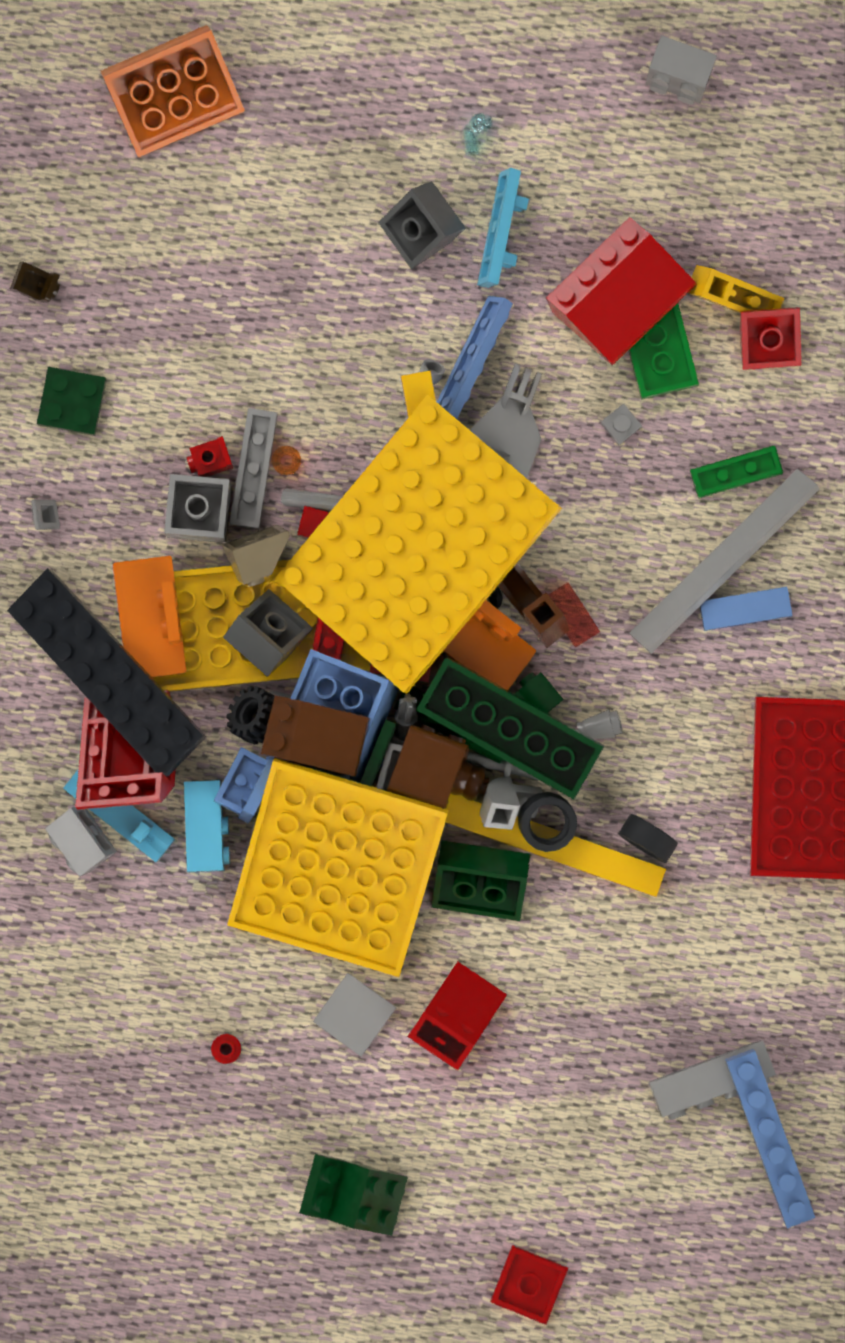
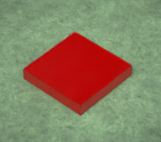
(529, 1284)

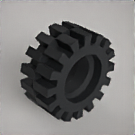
(243, 710)

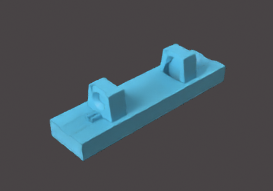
(504, 204)
(131, 825)

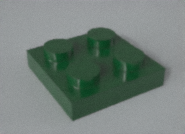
(71, 401)

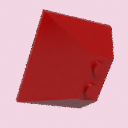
(112, 770)

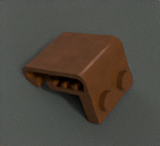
(428, 766)

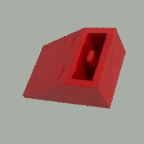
(457, 1015)

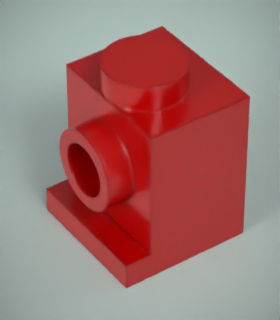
(221, 459)

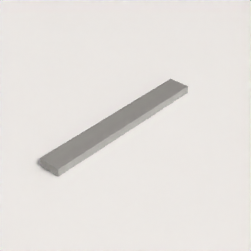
(724, 561)

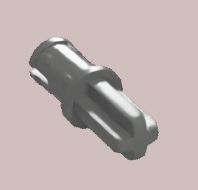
(405, 716)

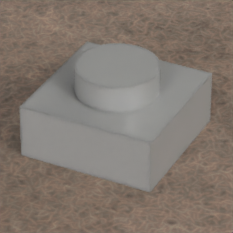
(621, 424)

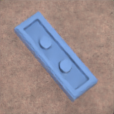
(746, 608)

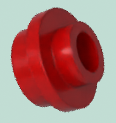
(236, 1049)

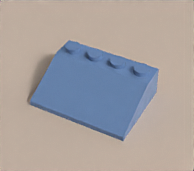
(347, 689)

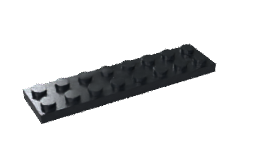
(106, 673)

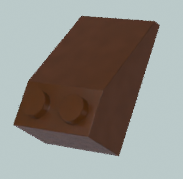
(315, 736)

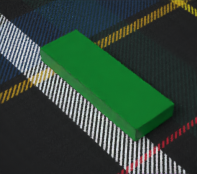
(736, 471)

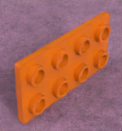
(150, 614)
(491, 646)

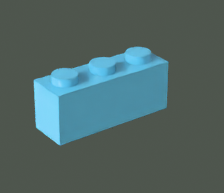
(205, 827)

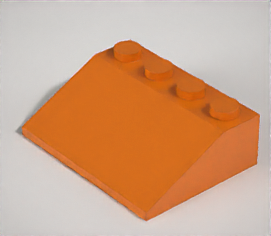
(172, 90)

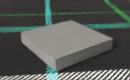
(354, 1014)

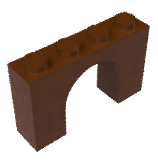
(533, 606)

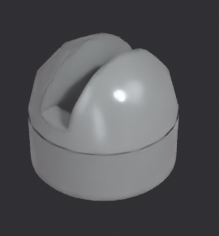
(437, 369)

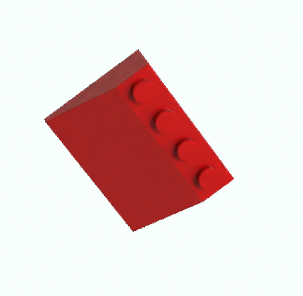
(620, 291)

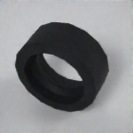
(564, 836)
(648, 838)

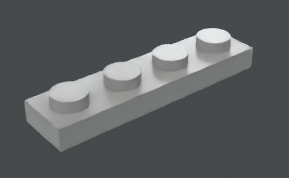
(253, 468)

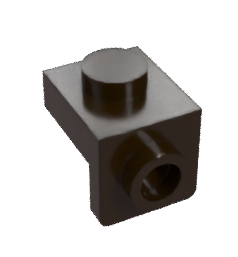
(35, 283)

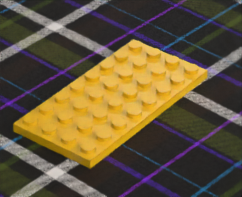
(208, 607)

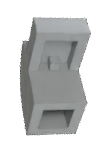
(504, 801)

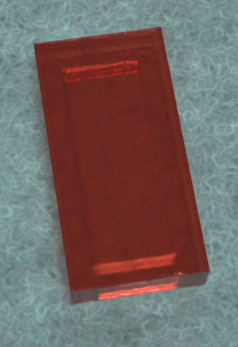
(578, 619)

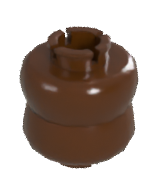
(470, 781)

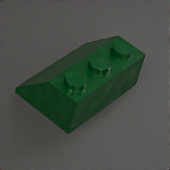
(481, 880)

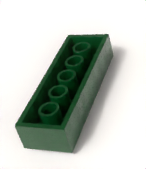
(510, 727)

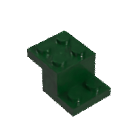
(353, 1194)

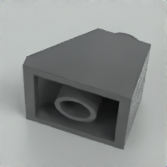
(421, 224)
(267, 632)

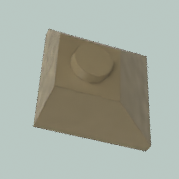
(256, 554)

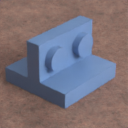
(244, 784)

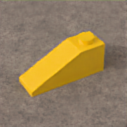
(731, 292)

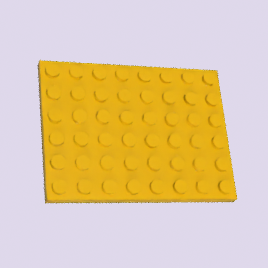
(417, 544)

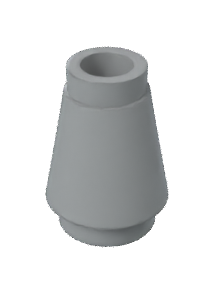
(602, 725)

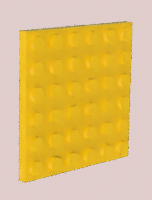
(337, 867)

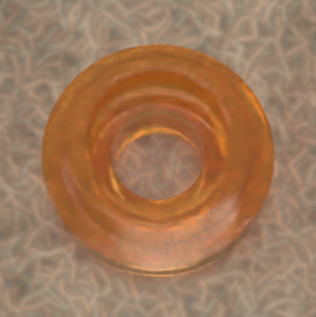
(286, 451)

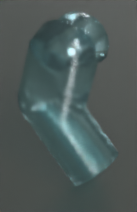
(472, 130)

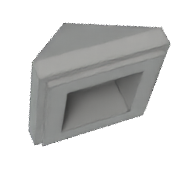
(45, 514)

